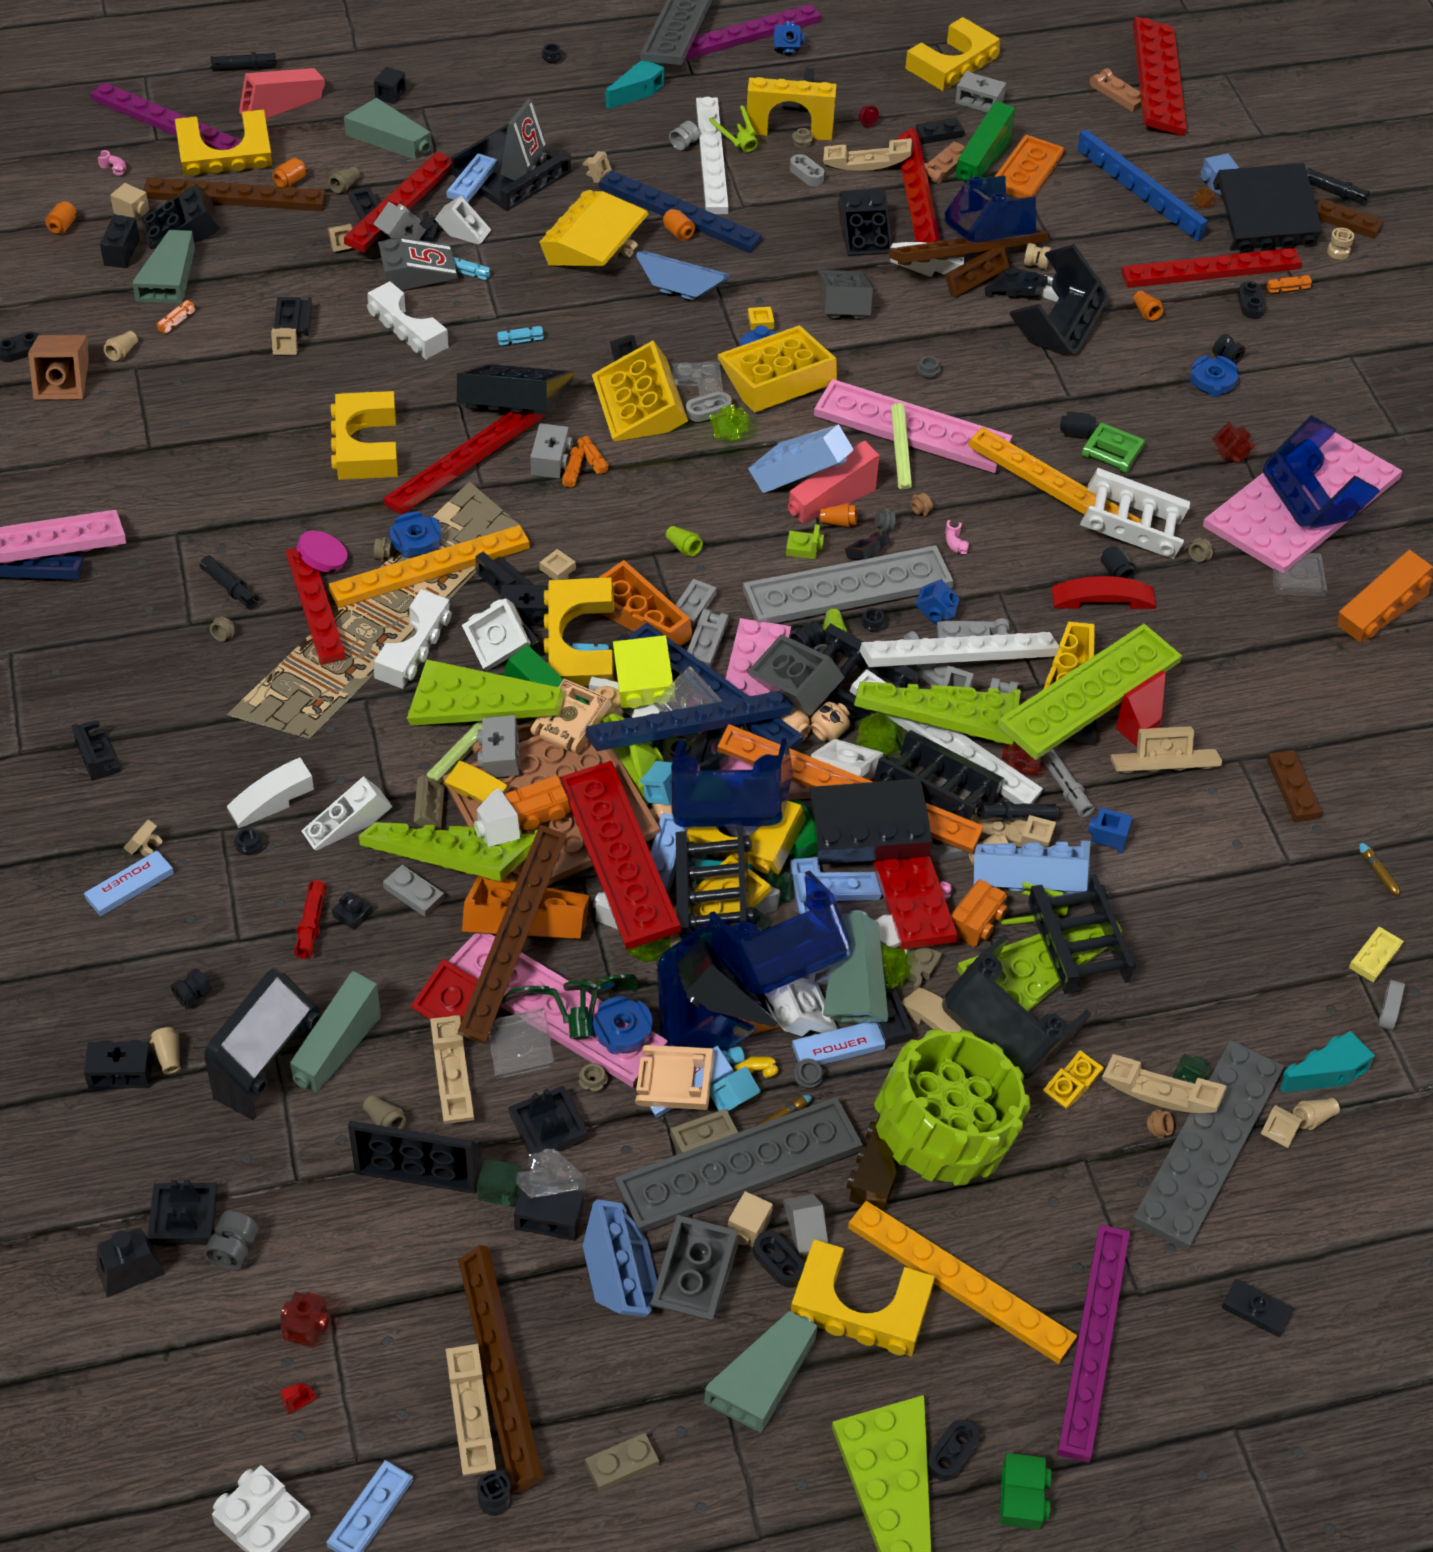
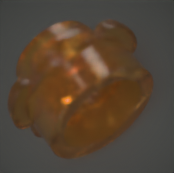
(1204, 197)

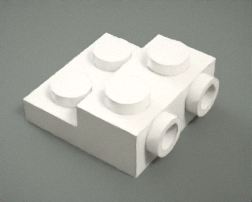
(496, 633)
(849, 757)
(800, 1007)
(259, 1513)

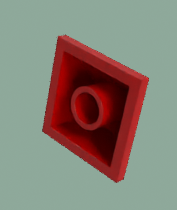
(1142, 707)

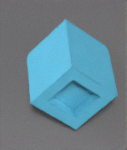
(657, 783)
(734, 1089)

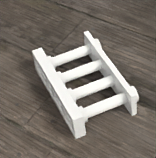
(1139, 497)

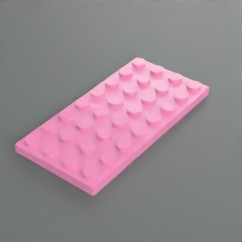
(1266, 529)

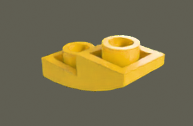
(473, 782)
(1074, 1080)

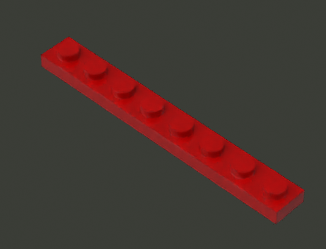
(918, 191)
(406, 194)
(1210, 267)
(459, 460)

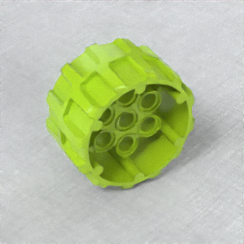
(951, 1106)

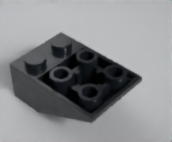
(186, 212)
(865, 222)

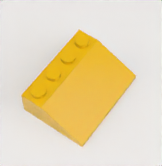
(591, 230)
(778, 368)
(639, 395)

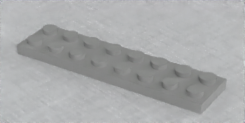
(845, 585)

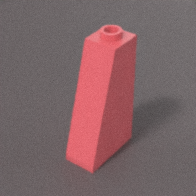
(280, 90)
(836, 484)

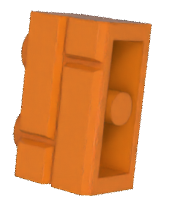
(539, 803)
(978, 912)

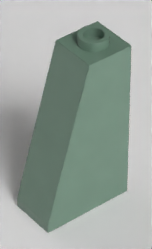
(387, 129)
(167, 270)
(857, 983)
(337, 1032)
(762, 1373)

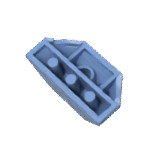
(680, 275)
(618, 1260)

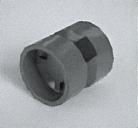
(231, 1242)

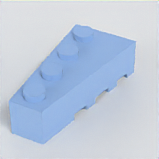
(801, 457)
(1053, 867)

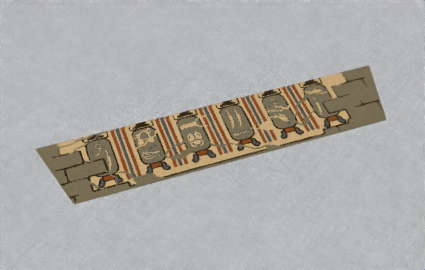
(304, 694)

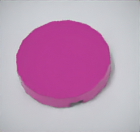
(321, 551)

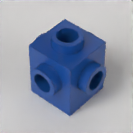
(783, 44)
(937, 601)

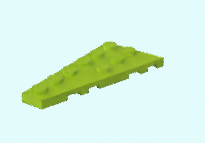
(466, 695)
(943, 706)
(452, 848)
(1028, 968)
(890, 1473)

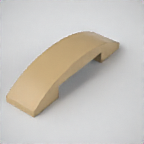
(871, 159)
(1018, 831)
(927, 1007)
(451, 1070)
(1162, 1090)
(470, 1410)

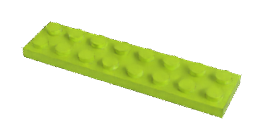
(1087, 691)

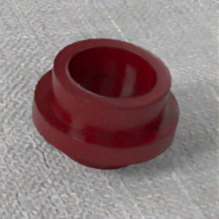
(868, 115)

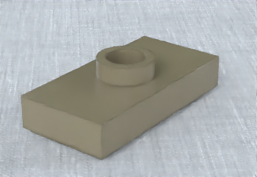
(428, 802)

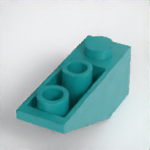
(638, 83)
(1333, 1066)

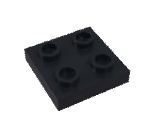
(548, 1121)
(182, 1213)

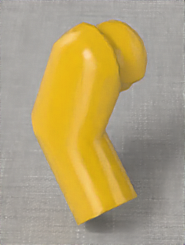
(756, 1063)

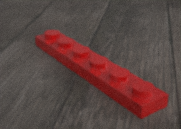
(316, 609)

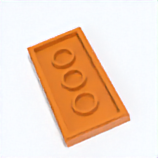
(1029, 166)

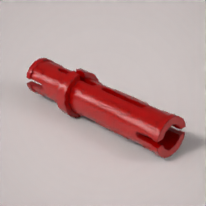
(308, 927)

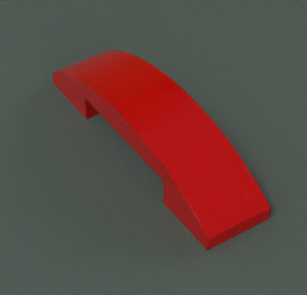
(1103, 589)

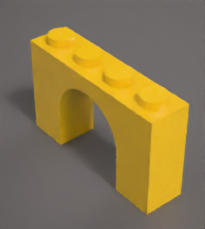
(945, 70)
(816, 97)
(200, 159)
(358, 458)
(566, 601)
(769, 843)
(890, 1328)

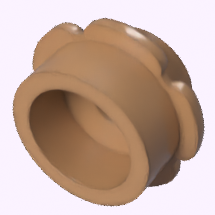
(921, 504)
(1160, 1123)

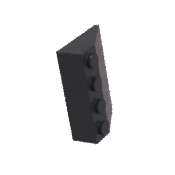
(512, 387)
(870, 821)
(718, 988)
(415, 1157)

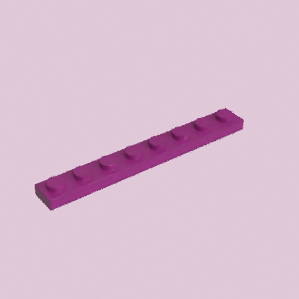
(751, 31)
(157, 115)
(1093, 1344)

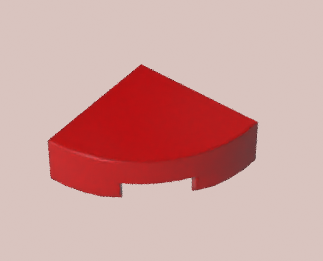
(297, 1396)

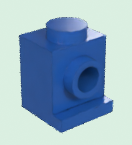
(1110, 828)

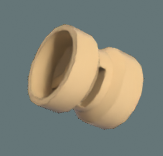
(1340, 243)
(1032, 255)

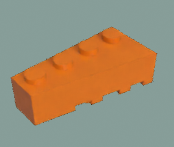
(1387, 597)
(640, 602)
(559, 914)

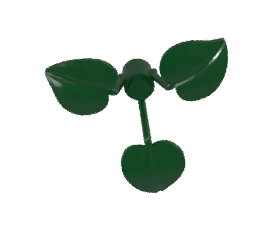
(580, 1018)

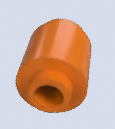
(289, 173)
(61, 217)
(678, 224)

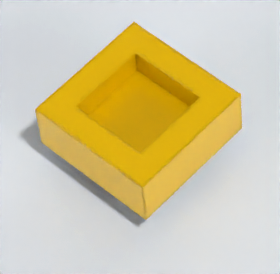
(760, 316)

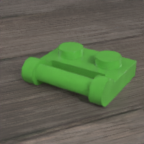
(1115, 442)

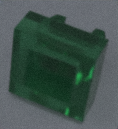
(782, 882)
(1191, 1068)

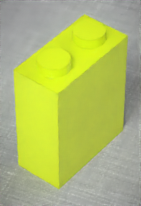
(642, 670)

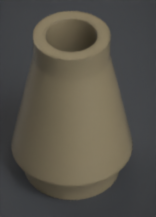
(343, 179)
(384, 1113)

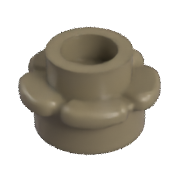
(802, 138)
(381, 549)
(1196, 551)
(222, 629)
(592, 1071)

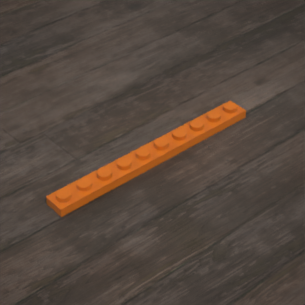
(813, 772)

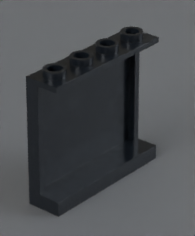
(505, 191)
(1269, 206)

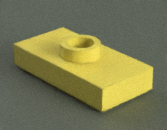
(1376, 954)

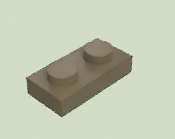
(702, 1131)
(621, 1462)

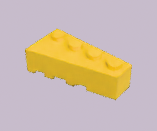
(1073, 651)

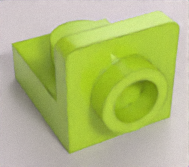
(804, 544)

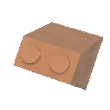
(59, 366)

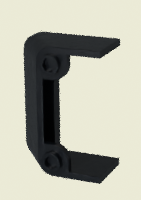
(1076, 310)
(996, 1017)
(254, 1037)

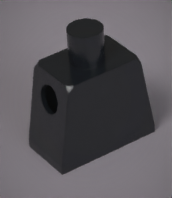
(127, 1261)

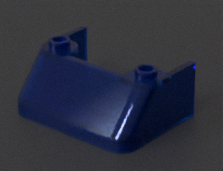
(986, 213)
(1292, 476)
(730, 796)
(789, 949)
(680, 1019)

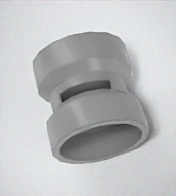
(684, 135)

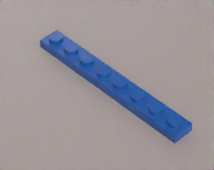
(1142, 185)

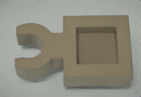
(921, 964)

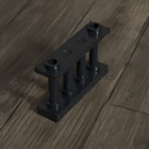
(845, 643)
(948, 765)
(688, 873)
(1061, 950)

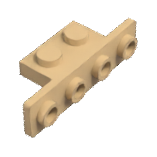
(1165, 750)

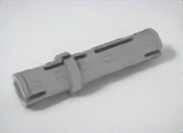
(1081, 803)

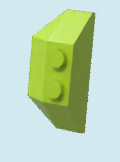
(636, 758)

